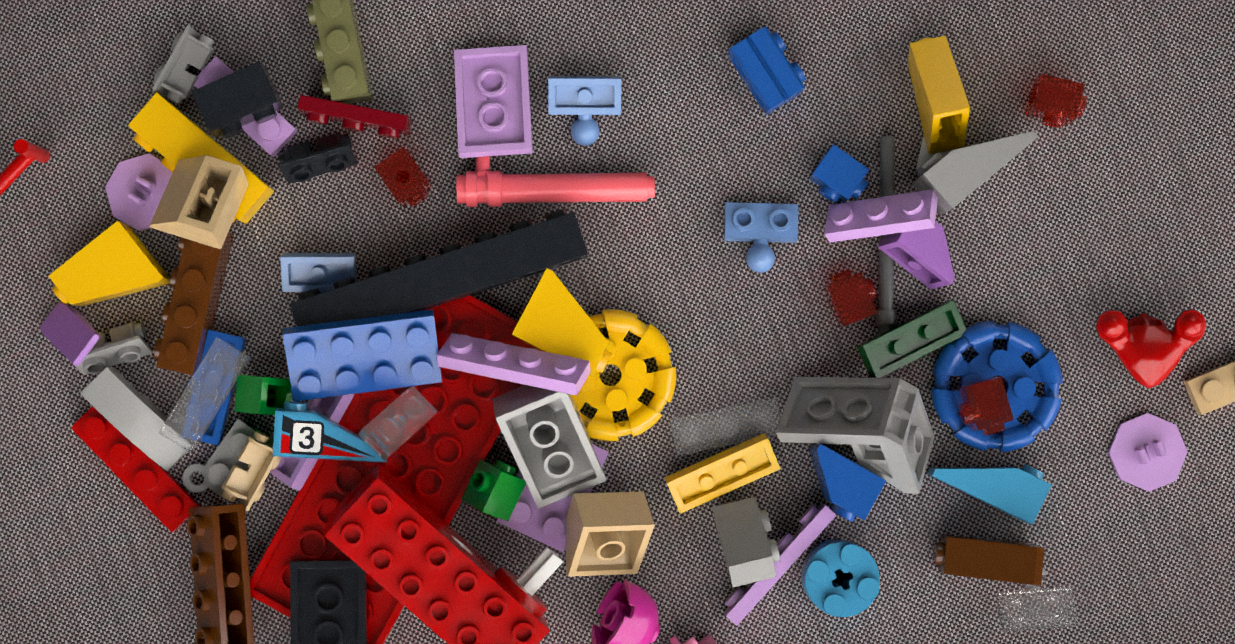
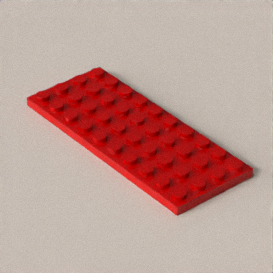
(430, 464)

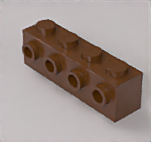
(193, 304)
(220, 574)

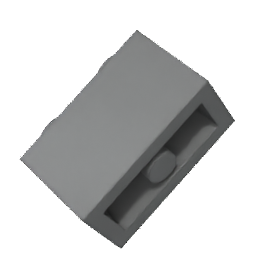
(745, 541)

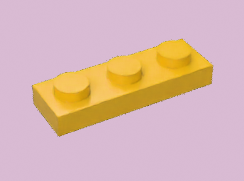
(722, 473)

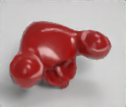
(1147, 345)

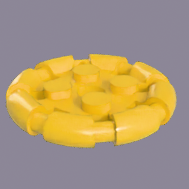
(633, 378)

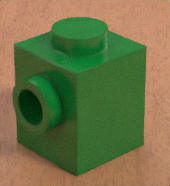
(261, 394)
(494, 489)

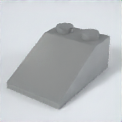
(967, 168)
(548, 442)

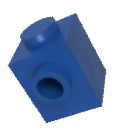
(839, 176)

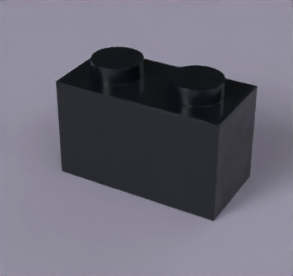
(238, 100)

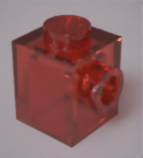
(1056, 100)
(404, 178)
(850, 297)
(985, 406)

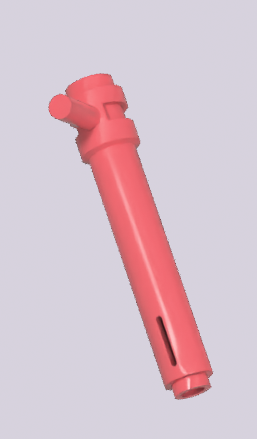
(499, 188)

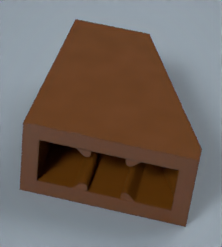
(989, 559)

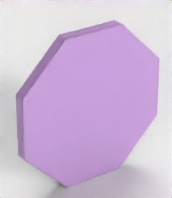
(137, 190)
(1147, 452)

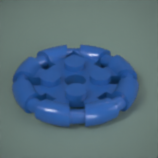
(1012, 369)

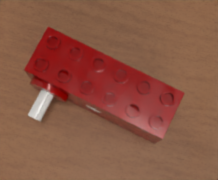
(436, 568)

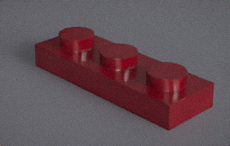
(354, 117)

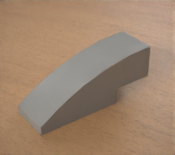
(133, 416)

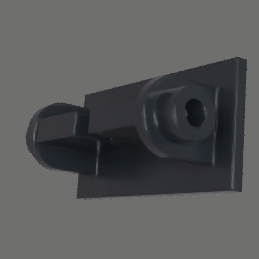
(333, 155)

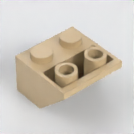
(201, 200)

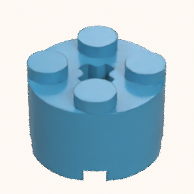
(860, 585)

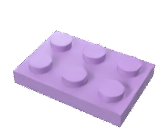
(493, 101)
(547, 522)

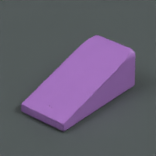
(69, 332)

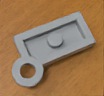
(221, 461)

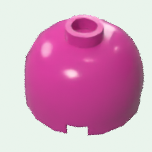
(628, 616)

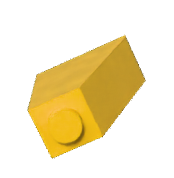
(938, 94)
(108, 268)
(560, 326)

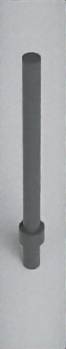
(886, 316)

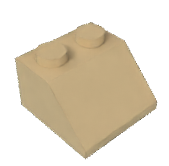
(607, 533)

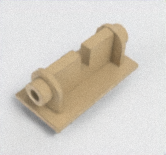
(249, 483)

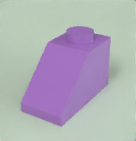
(922, 254)

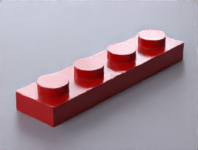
(142, 475)

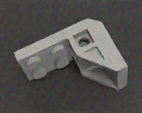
(874, 415)

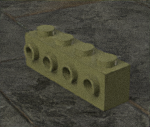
(341, 51)

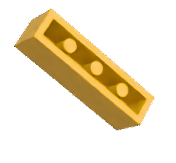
(177, 138)

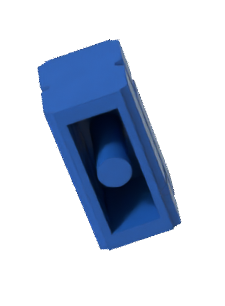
(767, 70)

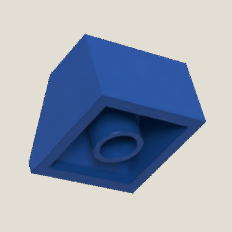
(845, 483)

